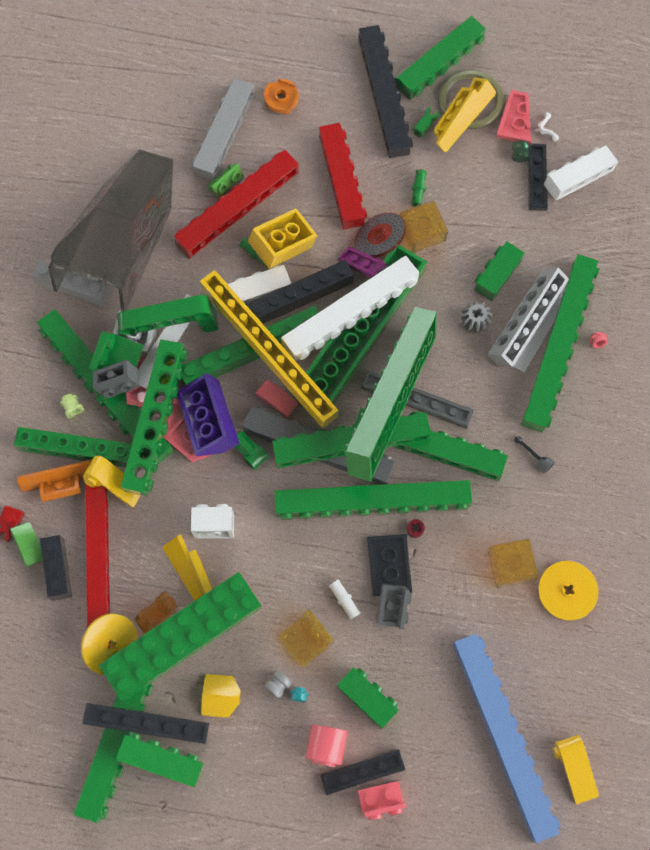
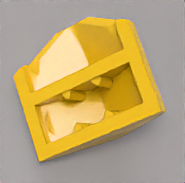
(219, 696)

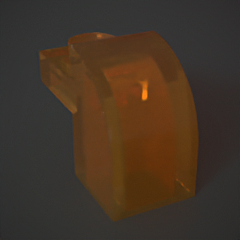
(156, 613)

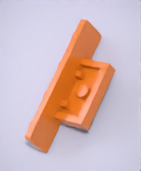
(55, 482)

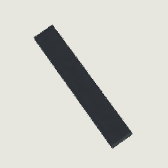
(145, 723)

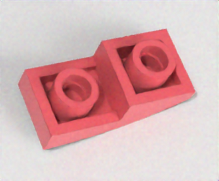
(276, 397)

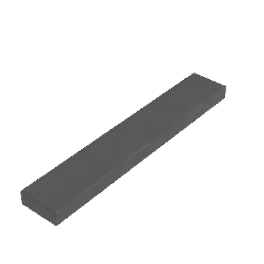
(428, 403)

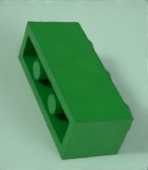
(498, 270)
(368, 697)

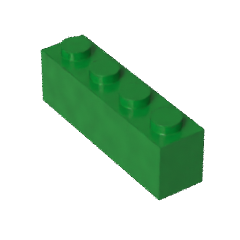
(159, 760)

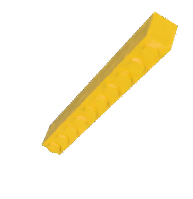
(269, 349)

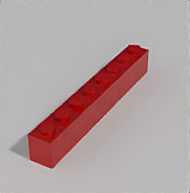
(236, 203)

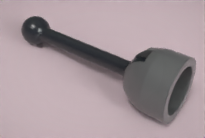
(544, 463)

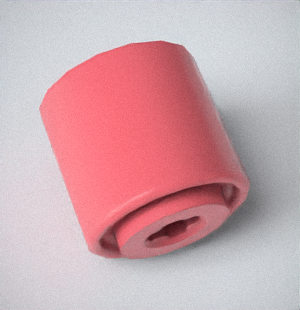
(326, 745)

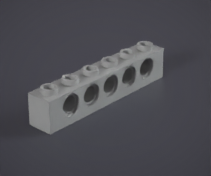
(528, 317)

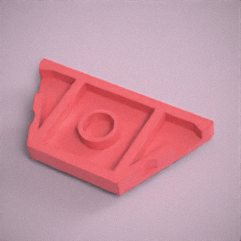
(178, 434)

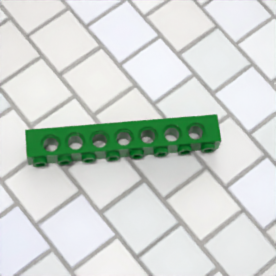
(166, 351)

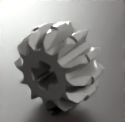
(483, 319)

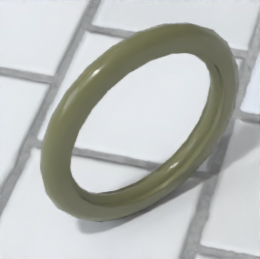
(471, 74)

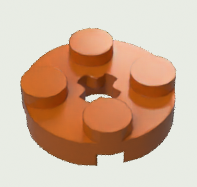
(280, 87)

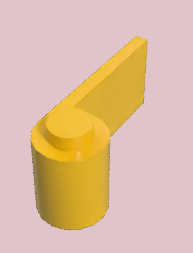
(105, 473)
(577, 768)

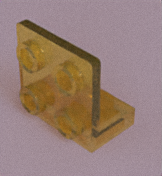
(306, 638)

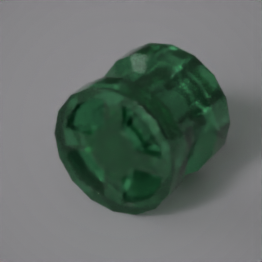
(520, 151)

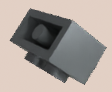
(116, 379)

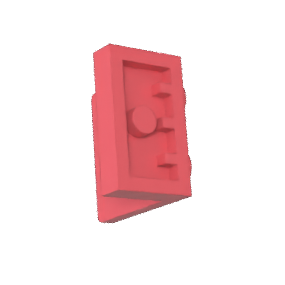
(381, 800)

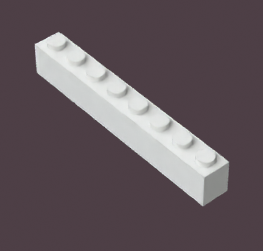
(350, 308)

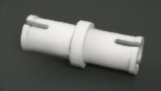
(344, 599)

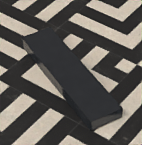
(536, 178)
(362, 772)

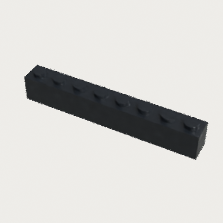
(384, 91)

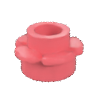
(598, 339)

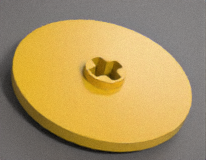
(553, 595)
(97, 637)

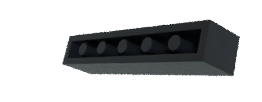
(302, 292)

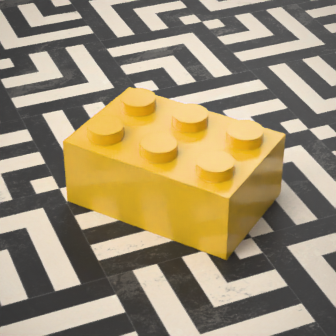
(282, 238)

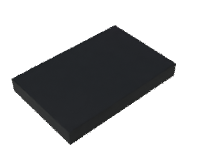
(389, 561)

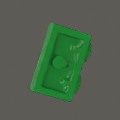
(115, 349)

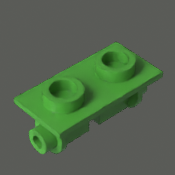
(230, 177)

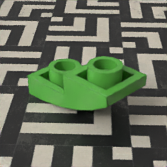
(27, 544)

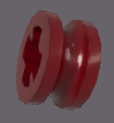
(417, 534)

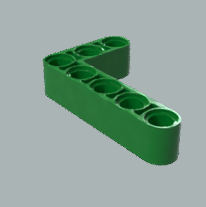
(168, 314)

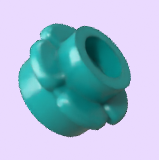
(299, 694)

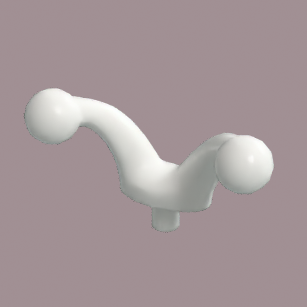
(546, 131)

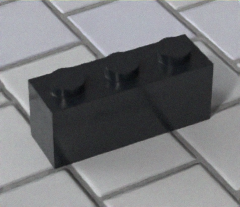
(56, 567)

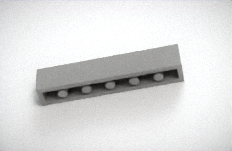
(223, 129)

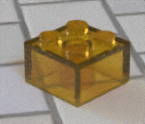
(424, 226)
(512, 563)

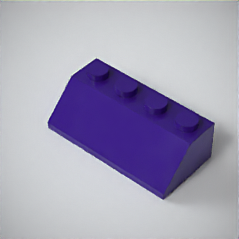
(207, 416)

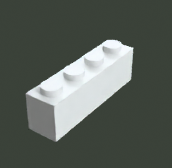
(580, 172)
(260, 283)

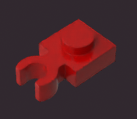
(9, 519)

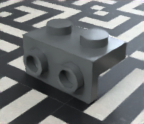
(393, 606)

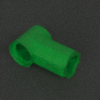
(252, 453)

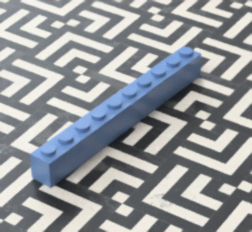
(506, 739)

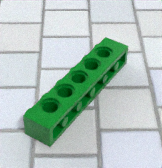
(71, 446)

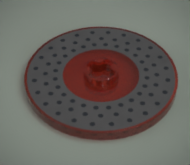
(381, 234)

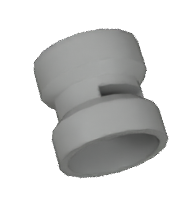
(278, 685)

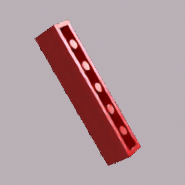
(341, 175)

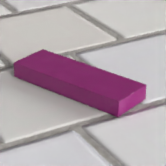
(362, 262)

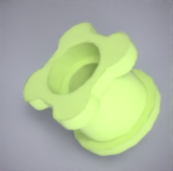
(71, 405)

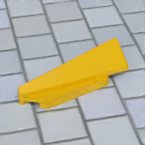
(463, 111)
(188, 567)

